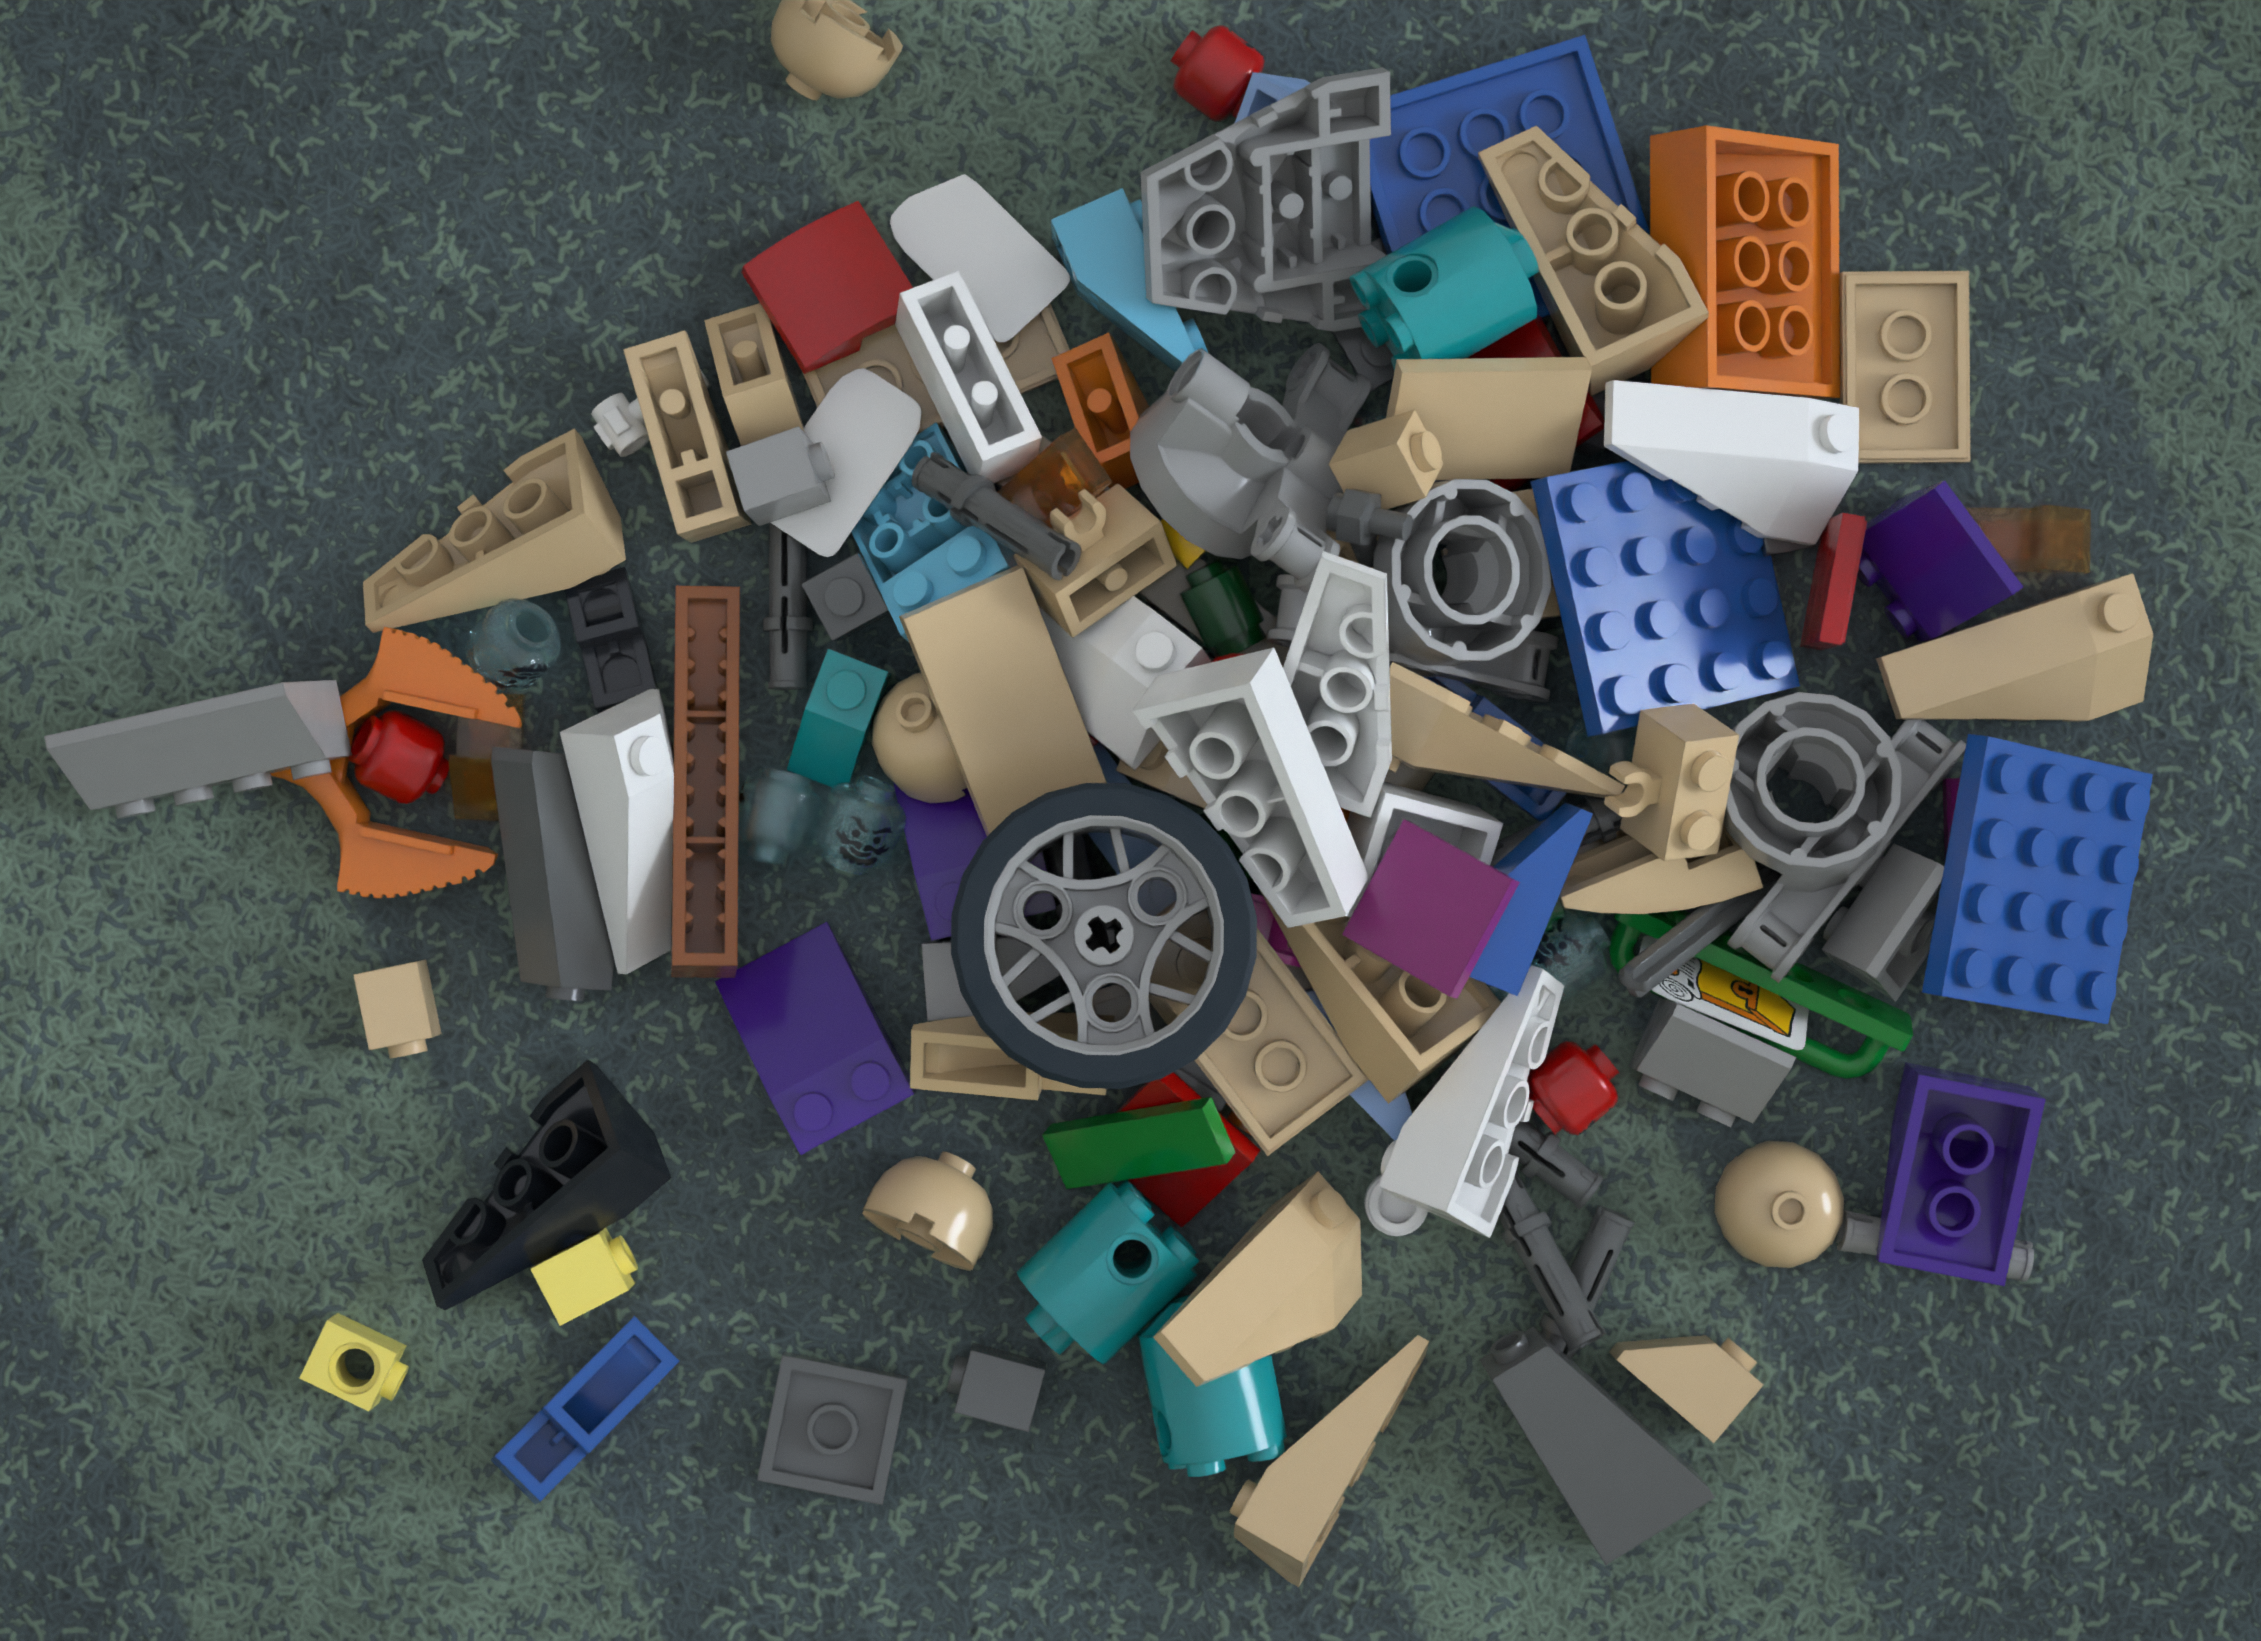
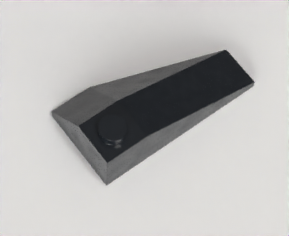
(571, 1179)

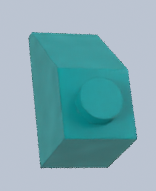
(837, 719)

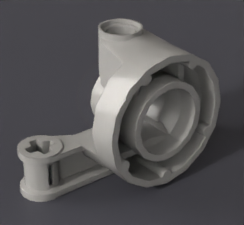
(1243, 468)
(1491, 598)
(1859, 772)

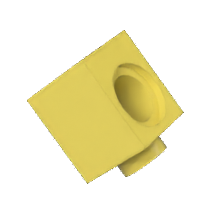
(585, 1275)
(328, 1369)

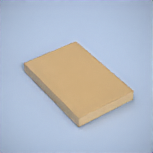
(1907, 364)
(1496, 412)

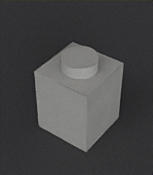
(781, 475)

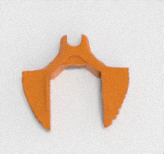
(386, 857)

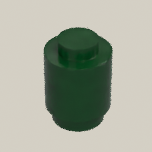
(1223, 608)

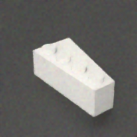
(1262, 779)

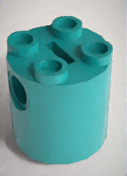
(1449, 290)
(1090, 1292)
(1215, 1420)

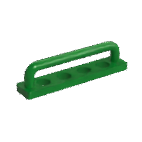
(1880, 1021)

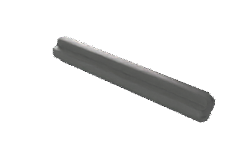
(1690, 937)

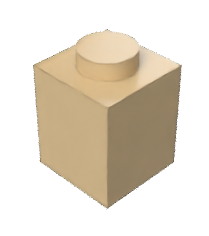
(1389, 459)
(398, 1008)

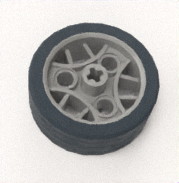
(1187, 858)

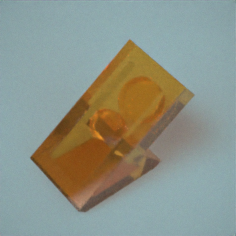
(1057, 478)
(2038, 537)
(472, 767)

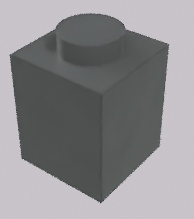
(846, 598)
(997, 1386)

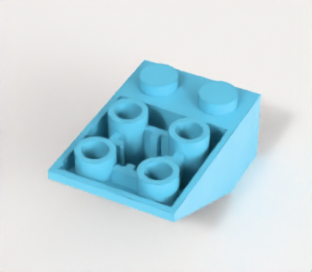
(1106, 265)
(916, 544)

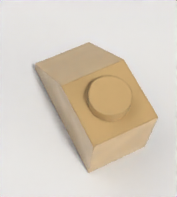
(752, 374)
(1694, 1377)

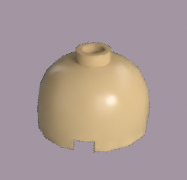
(830, 48)
(914, 744)
(1779, 1204)
(934, 1207)

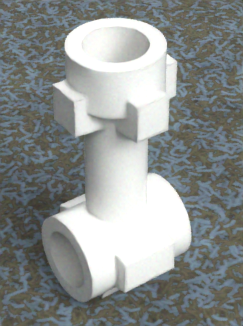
(622, 423)

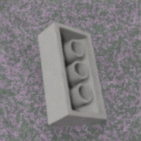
(203, 746)

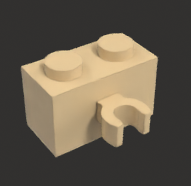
(1119, 557)
(1676, 782)

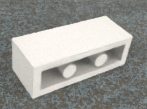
(967, 378)

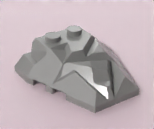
(1271, 208)

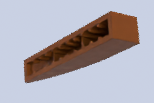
(705, 782)

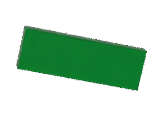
(1139, 1143)

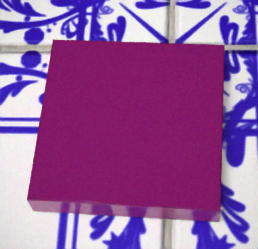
(1430, 908)

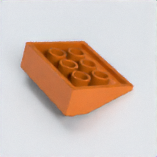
(1762, 248)

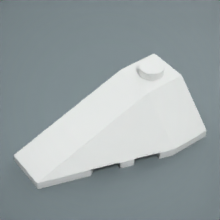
(1754, 455)
(1115, 665)
(1344, 678)
(625, 804)
(1459, 1137)

